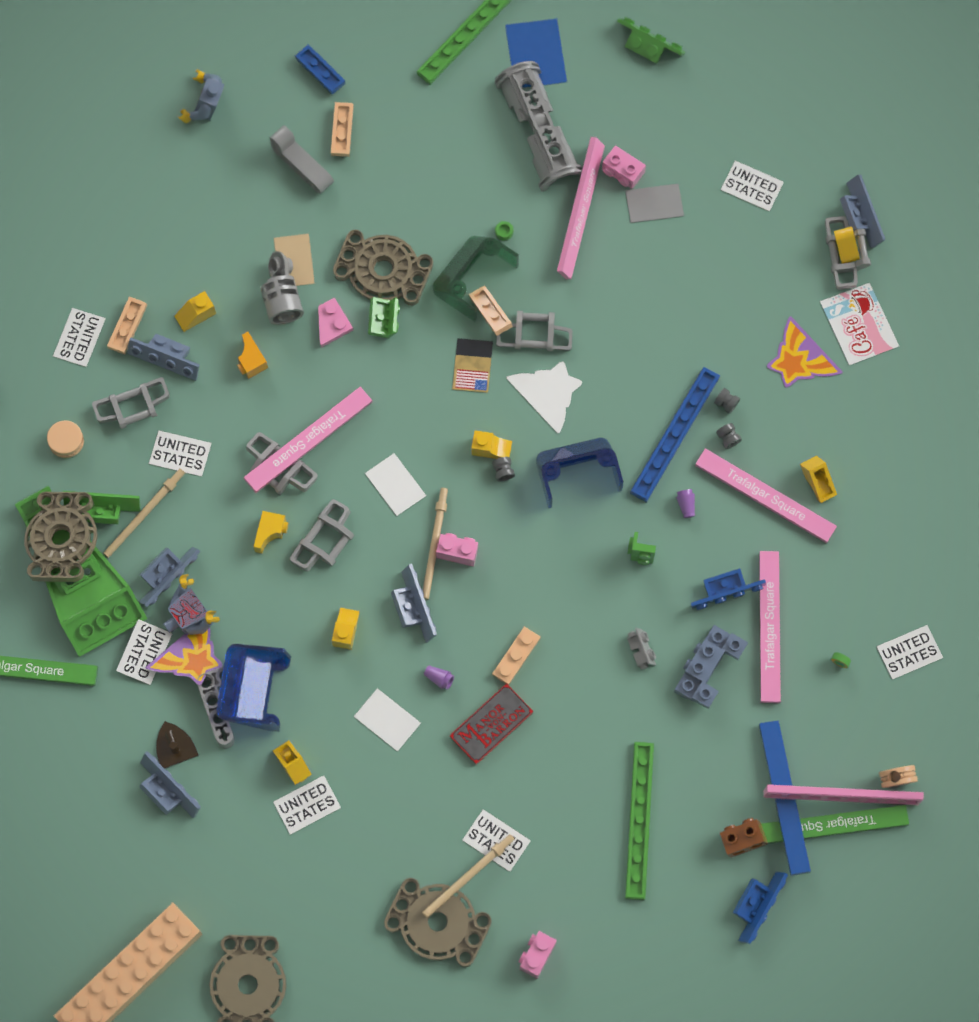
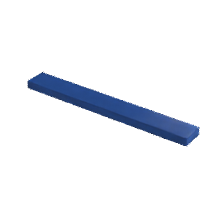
(675, 434)
(786, 808)

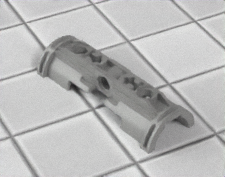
(546, 164)

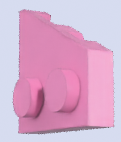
(332, 322)

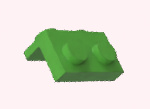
(383, 317)
(641, 552)

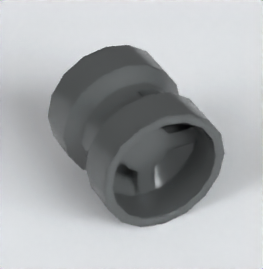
(727, 400)
(729, 436)
(503, 469)

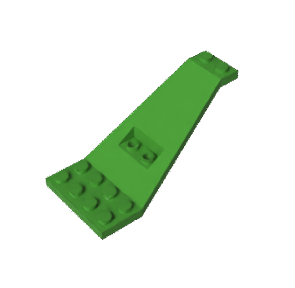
(96, 605)

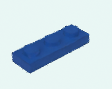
(320, 69)

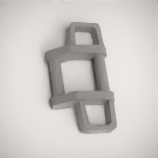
(846, 267)
(537, 344)
(114, 399)
(289, 476)
(323, 518)

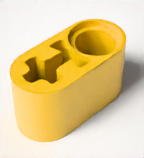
(847, 245)

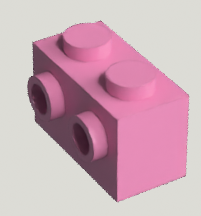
(623, 167)
(457, 549)
(537, 955)

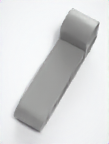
(299, 160)
(213, 692)

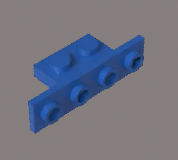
(724, 586)
(756, 903)

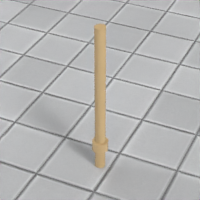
(168, 486)
(441, 507)
(496, 850)

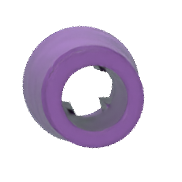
(686, 501)
(439, 676)

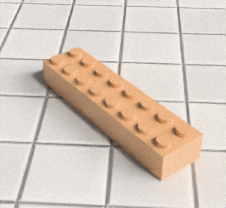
(132, 969)

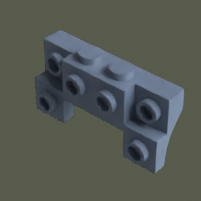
(707, 657)

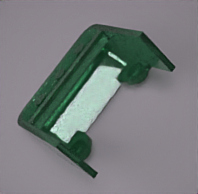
(449, 284)

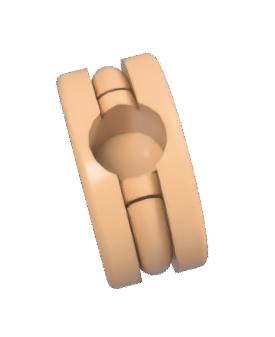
(65, 439)
(898, 776)

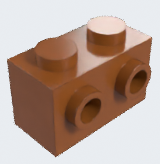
(743, 837)

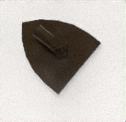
(174, 745)

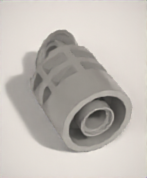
(281, 292)

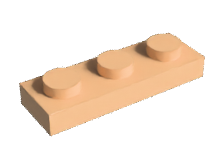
(342, 129)
(490, 310)
(127, 325)
(516, 656)

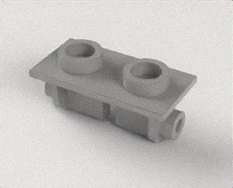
(645, 655)

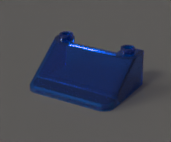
(248, 684)

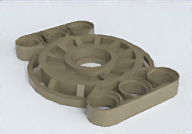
(383, 249)
(55, 518)
(452, 937)
(244, 963)

